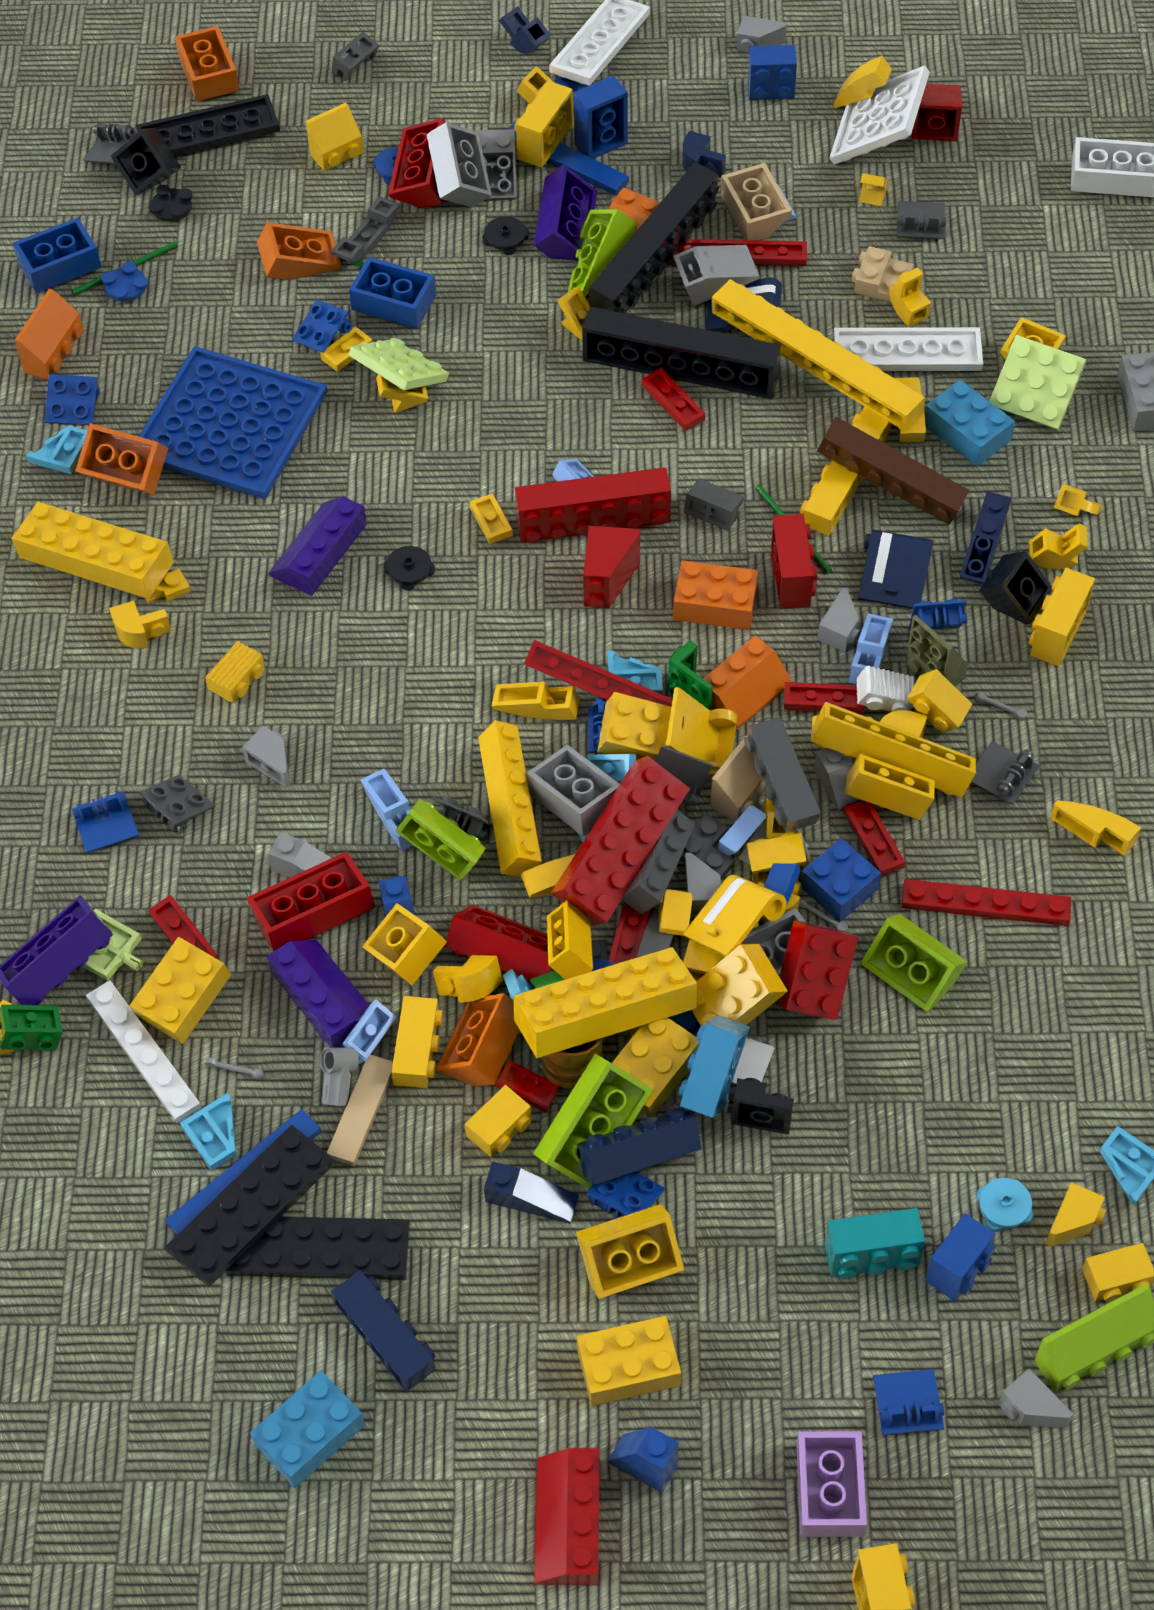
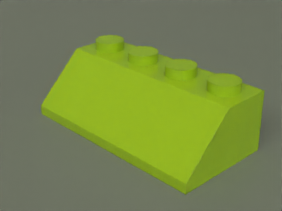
(597, 1105)
(1098, 1339)

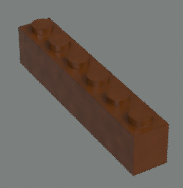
(892, 470)

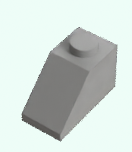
(760, 33)
(840, 623)
(268, 755)
(832, 771)
(700, 881)
(1034, 1403)

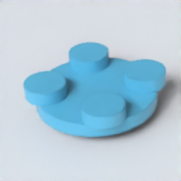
(1005, 1204)

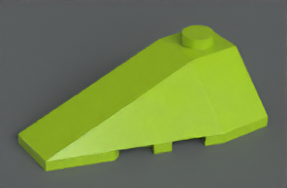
(602, 237)

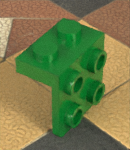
(683, 674)

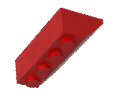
(413, 172)
(311, 901)
(489, 934)
(567, 1517)

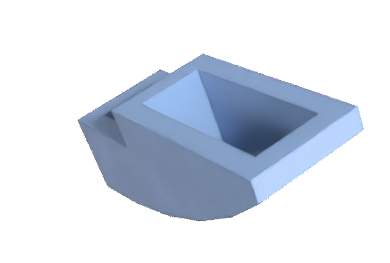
(871, 645)
(388, 803)

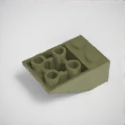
(930, 652)

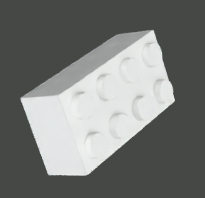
(1113, 167)

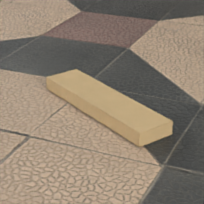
(361, 1110)

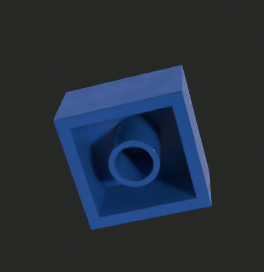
(772, 72)
(840, 880)
(961, 1257)

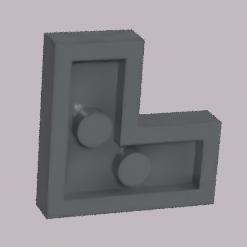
(702, 844)

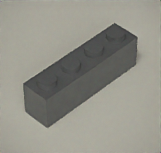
(782, 774)
(656, 872)

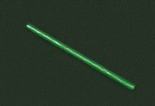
(138, 261)
(778, 511)

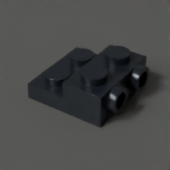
(758, 1110)

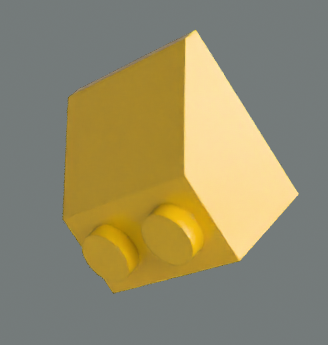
(334, 137)
(404, 944)

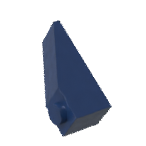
(528, 1193)

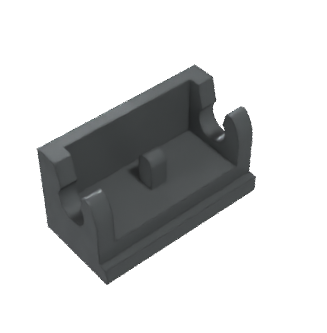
(353, 55)
(713, 504)

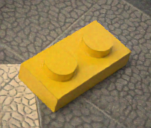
(337, 353)
(491, 518)

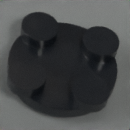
(171, 203)
(505, 234)
(409, 566)

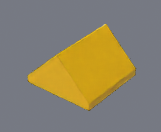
(1035, 332)

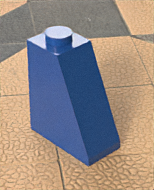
(647, 1457)

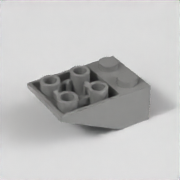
(500, 162)
(710, 267)

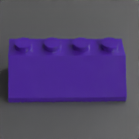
(563, 213)
(320, 545)
(54, 953)
(318, 989)

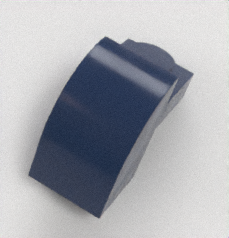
(524, 34)
(697, 149)

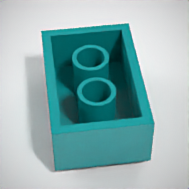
(874, 1243)

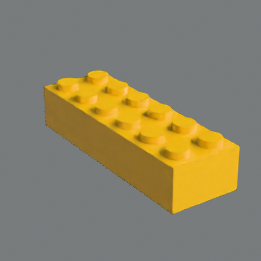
(93, 550)
(604, 1002)

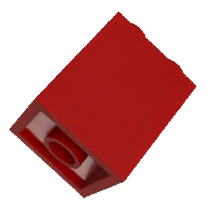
(939, 113)
(609, 563)

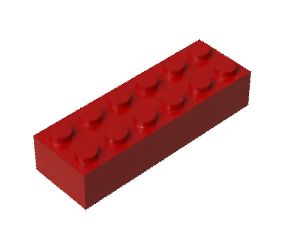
(604, 501)
(621, 840)

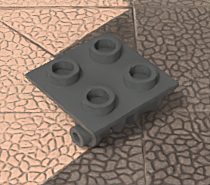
(109, 140)
(921, 220)
(687, 769)
(1004, 771)
(175, 802)
(474, 822)

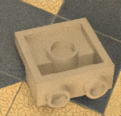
(878, 273)

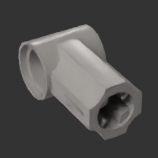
(337, 1066)

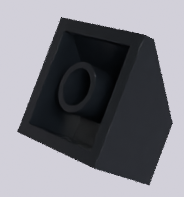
(145, 160)
(1016, 587)

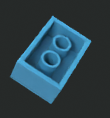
(968, 422)
(713, 1065)
(307, 1429)

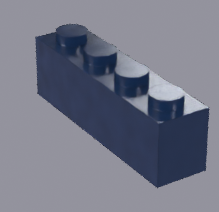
(639, 1145)
(383, 1330)

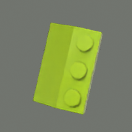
(440, 839)
(913, 962)

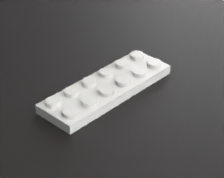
(599, 40)
(915, 347)

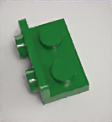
(30, 1027)

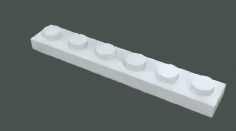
(143, 1051)

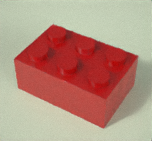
(792, 561)
(816, 969)

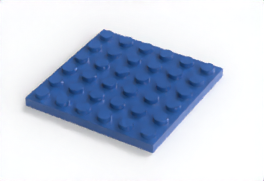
(232, 421)

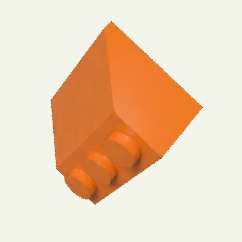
(48, 335)
(748, 680)
(480, 1041)

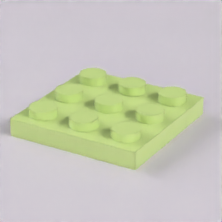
(399, 363)
(1037, 382)

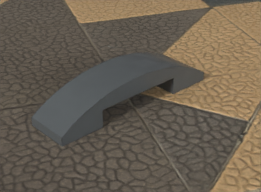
(369, 233)

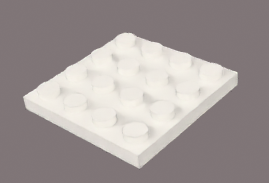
(882, 118)

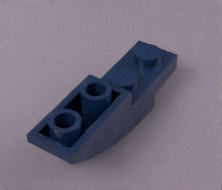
(985, 538)

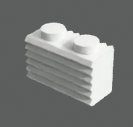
(884, 689)

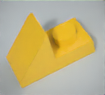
(873, 189)
(575, 309)
(401, 398)
(675, 912)

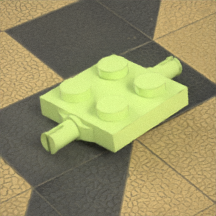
(116, 952)

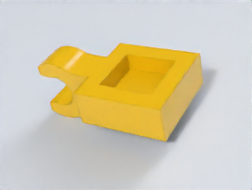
(1073, 501)
(171, 587)

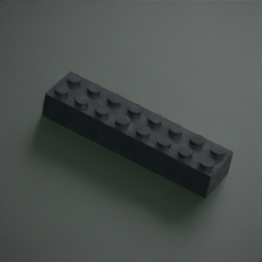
(656, 241)
(681, 351)

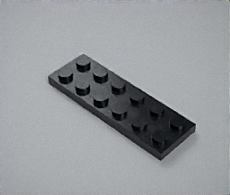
(216, 125)
(249, 1205)
(328, 1249)

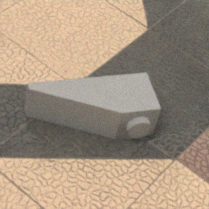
(293, 856)

